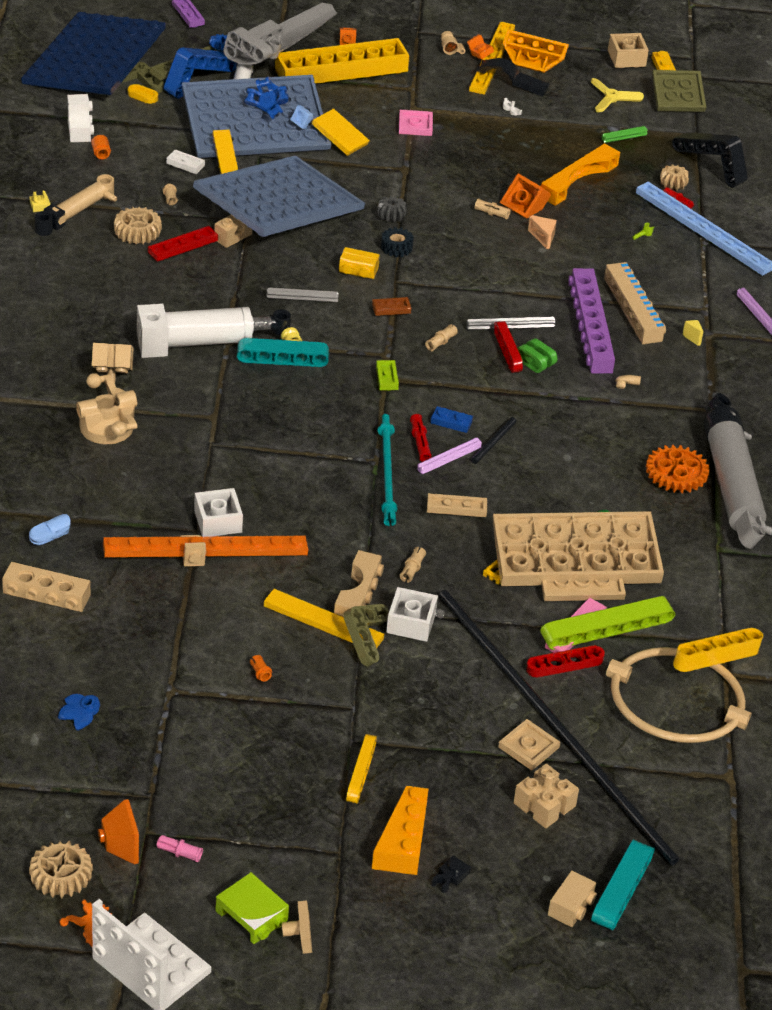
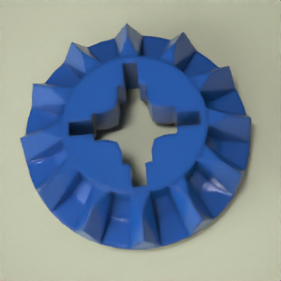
(216, 42)

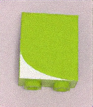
(253, 907)

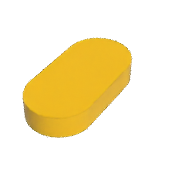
(142, 93)

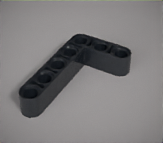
(725, 145)

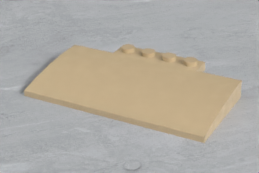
(577, 553)

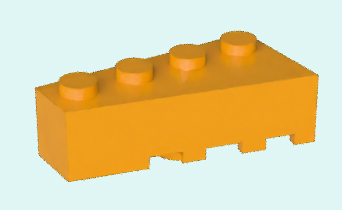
(402, 837)

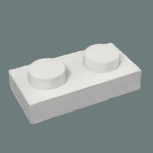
(185, 161)

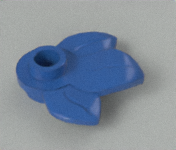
(79, 710)

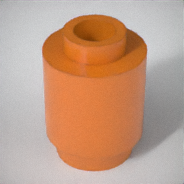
(101, 147)

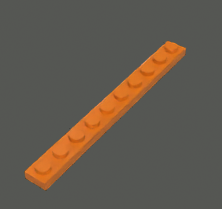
(214, 546)

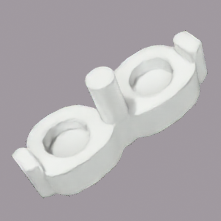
(508, 106)

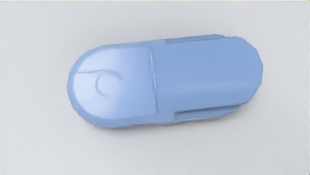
(50, 530)

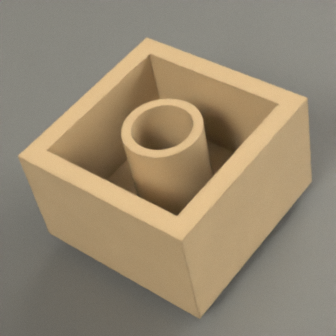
(628, 50)

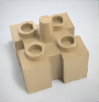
(112, 358)
(546, 795)

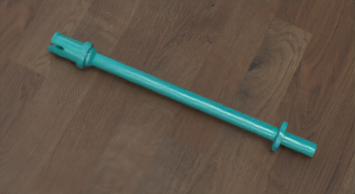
(389, 507)

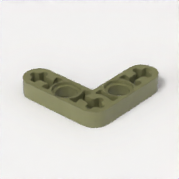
(141, 72)
(358, 623)

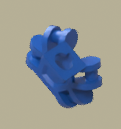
(268, 100)

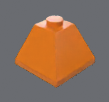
(525, 197)
(121, 833)

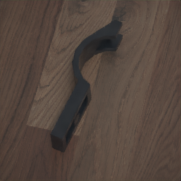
(518, 79)

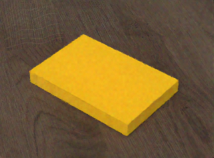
(340, 132)

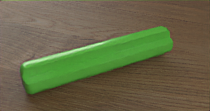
(624, 134)

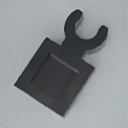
(451, 871)

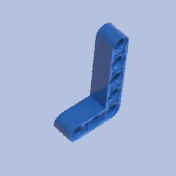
(189, 59)

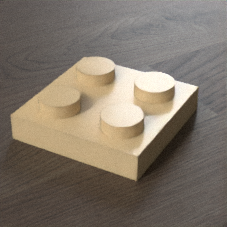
(529, 744)

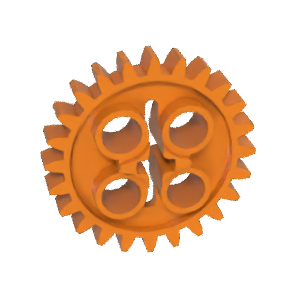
(677, 468)

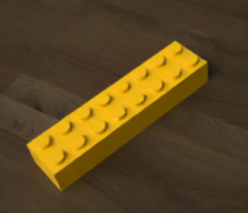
(345, 61)

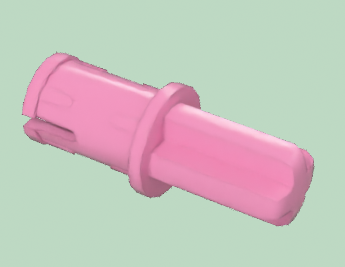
(180, 848)

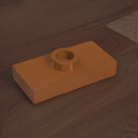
(391, 306)

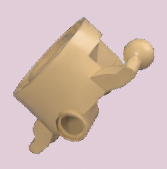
(108, 416)

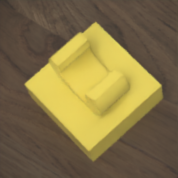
(39, 202)

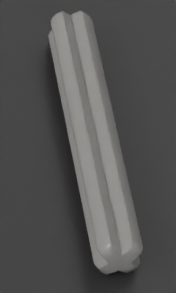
(299, 294)

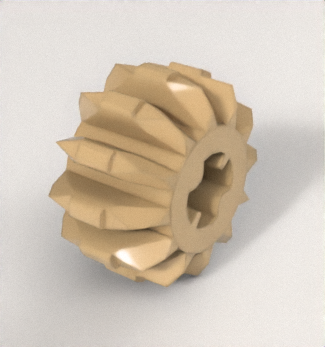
(674, 177)

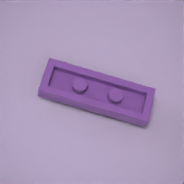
(188, 13)

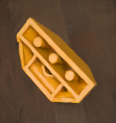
(533, 51)

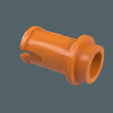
(262, 671)

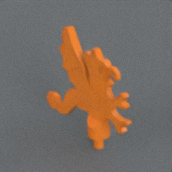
(83, 921)

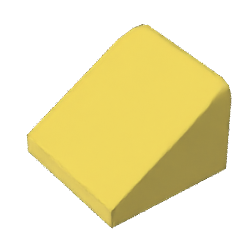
(693, 331)

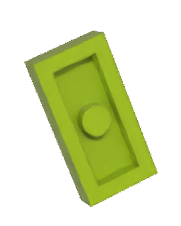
(387, 375)

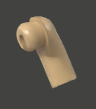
(621, 381)

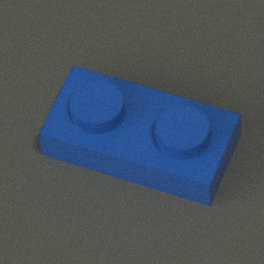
(451, 419)

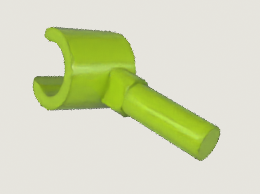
(647, 231)

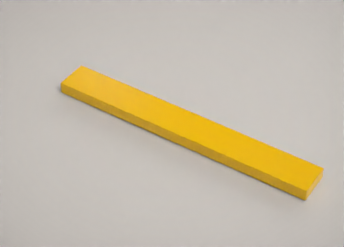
(481, 81)

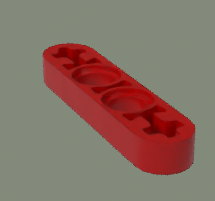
(508, 346)
(541, 666)

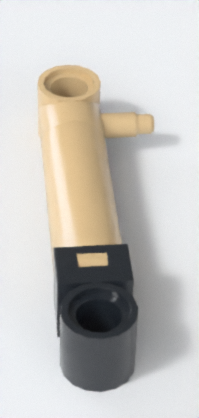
(55, 215)

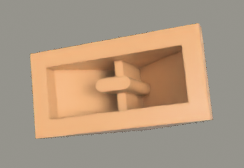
(542, 229)

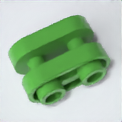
(537, 355)

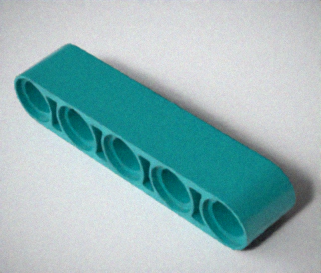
(283, 352)
(622, 884)

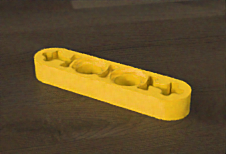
(361, 768)

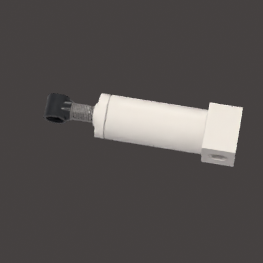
(164, 329)

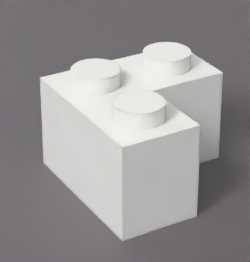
(79, 120)

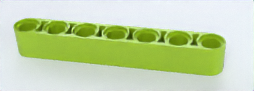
(608, 622)

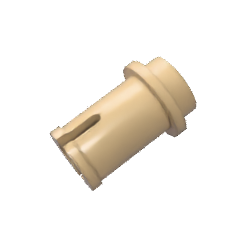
(170, 192)

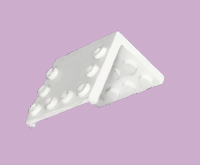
(145, 957)

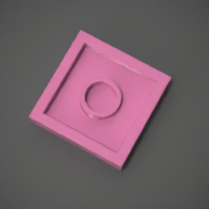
(415, 122)

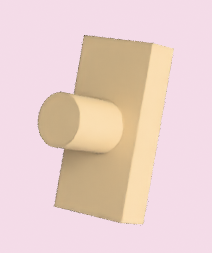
(300, 927)

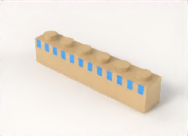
(634, 303)

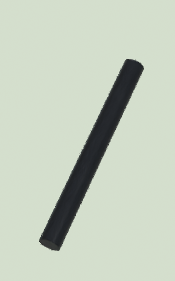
(493, 440)

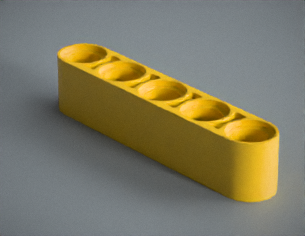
(717, 649)

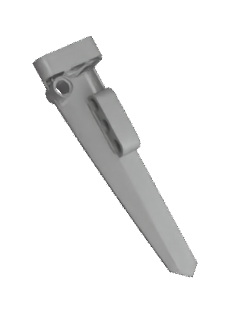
(272, 38)

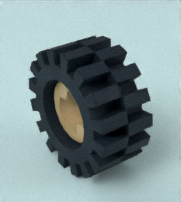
(397, 242)

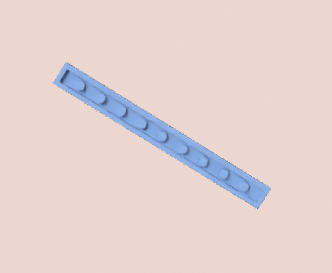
(705, 228)

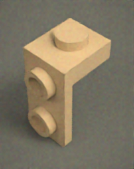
(194, 553)

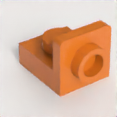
(347, 36)
(479, 48)

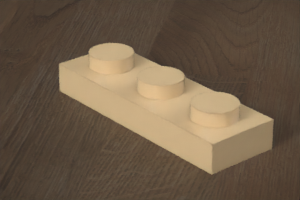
(457, 505)

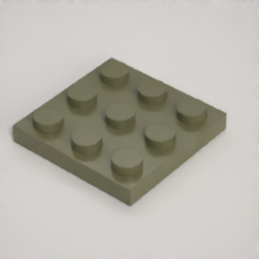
(679, 90)

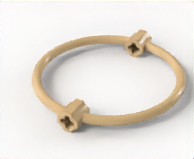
(621, 672)

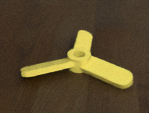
(613, 95)

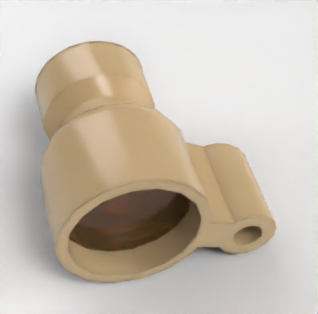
(450, 44)

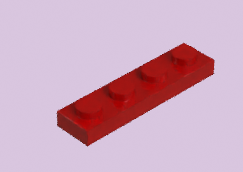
(183, 243)

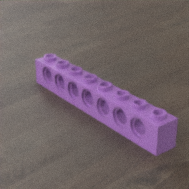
(591, 321)

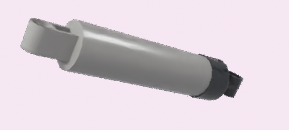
(735, 471)

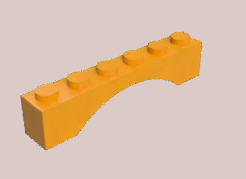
(598, 161)

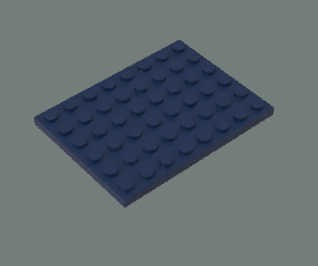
(94, 53)

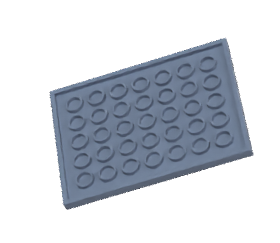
(222, 107)
(278, 195)

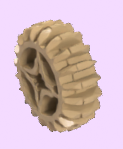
(137, 225)
(60, 869)

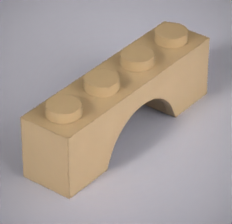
(365, 571)

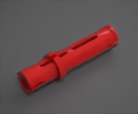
(419, 432)

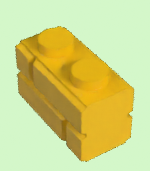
(359, 263)

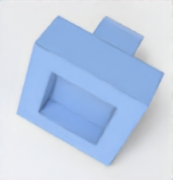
(302, 117)

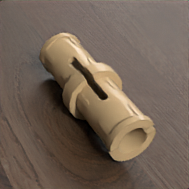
(492, 209)
(441, 337)
(412, 564)

